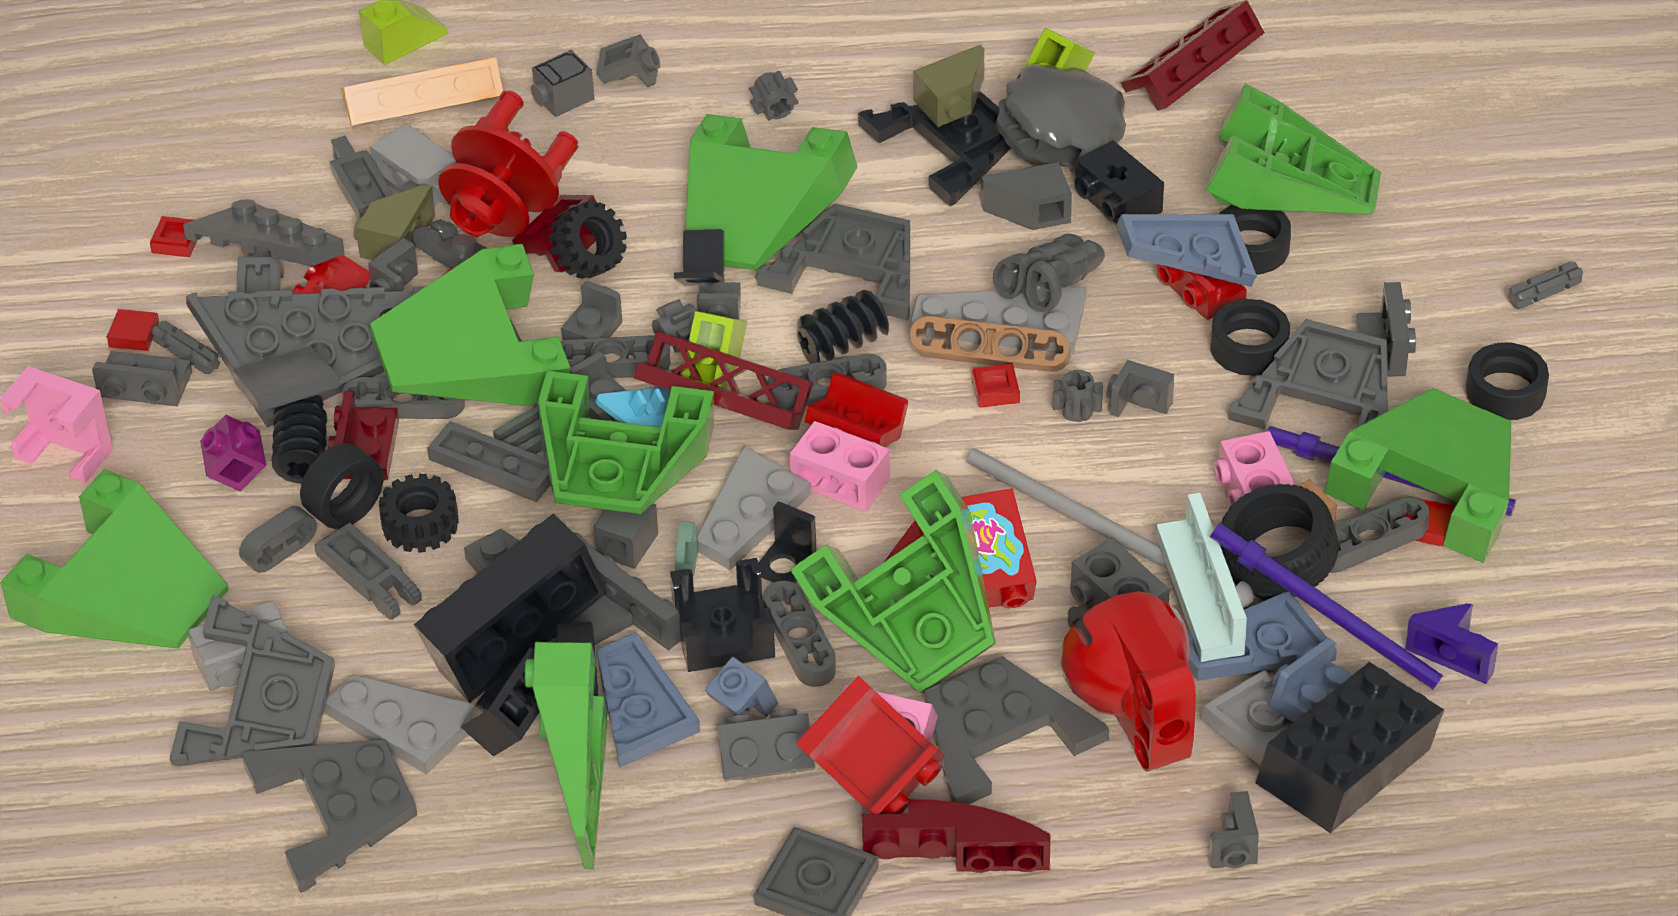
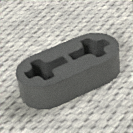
(277, 539)

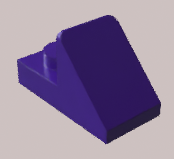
(1446, 640)

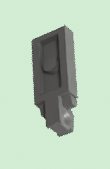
(357, 176)

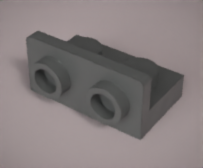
(142, 378)

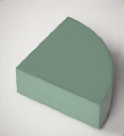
(686, 547)

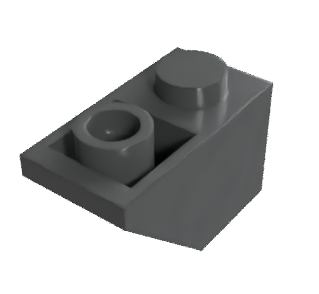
(1028, 196)

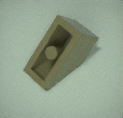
(950, 86)
(393, 219)

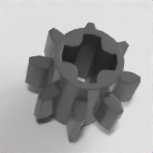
(773, 95)
(675, 320)
(1077, 395)

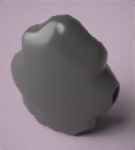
(1059, 114)

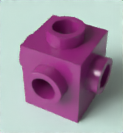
(233, 452)

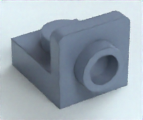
(741, 689)

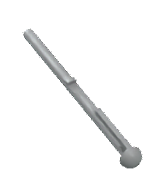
(1082, 514)

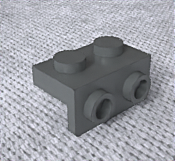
(1391, 326)
(763, 745)

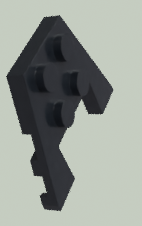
(968, 142)

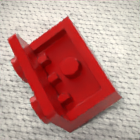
(860, 410)

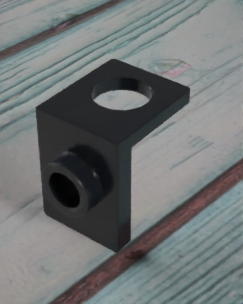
(702, 257)
(793, 540)

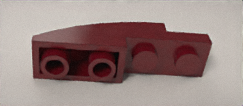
(973, 834)

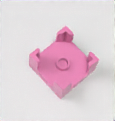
(59, 414)

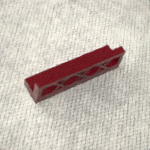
(1196, 54)
(725, 398)

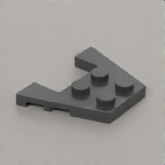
(854, 245)
(1324, 368)
(276, 695)
(993, 709)
(353, 790)

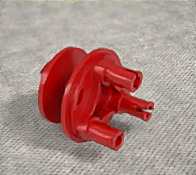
(500, 174)

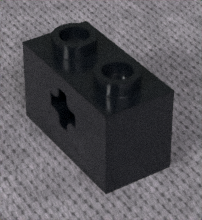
(1118, 183)
(504, 708)

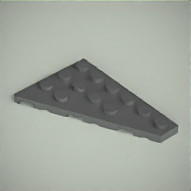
(277, 322)

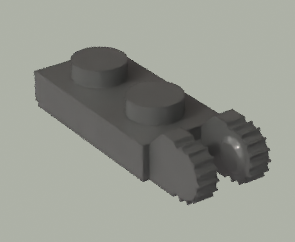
(445, 243)
(367, 569)

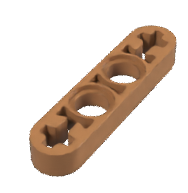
(991, 336)

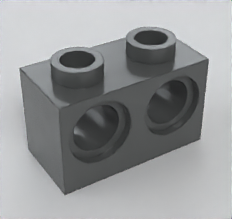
(1111, 572)

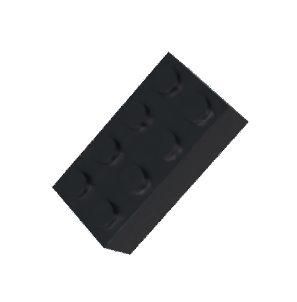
(511, 606)
(1349, 746)

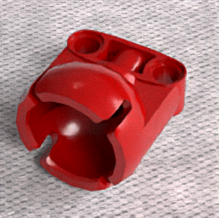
(1136, 673)

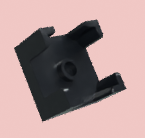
(723, 619)

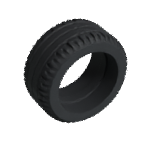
(1283, 507)

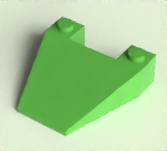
(1287, 162)
(760, 193)
(459, 337)
(1442, 448)
(618, 462)
(126, 583)
(922, 606)
(575, 731)

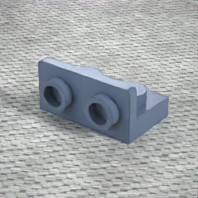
(1306, 681)

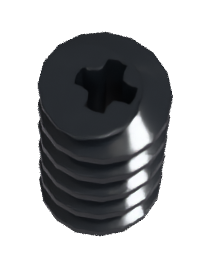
(841, 323)
(298, 437)

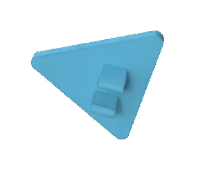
(636, 406)

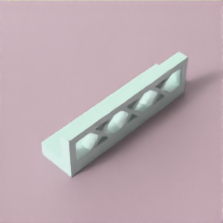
(1203, 583)

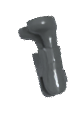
(1047, 270)

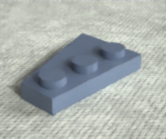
(1189, 242)
(1275, 636)
(641, 701)

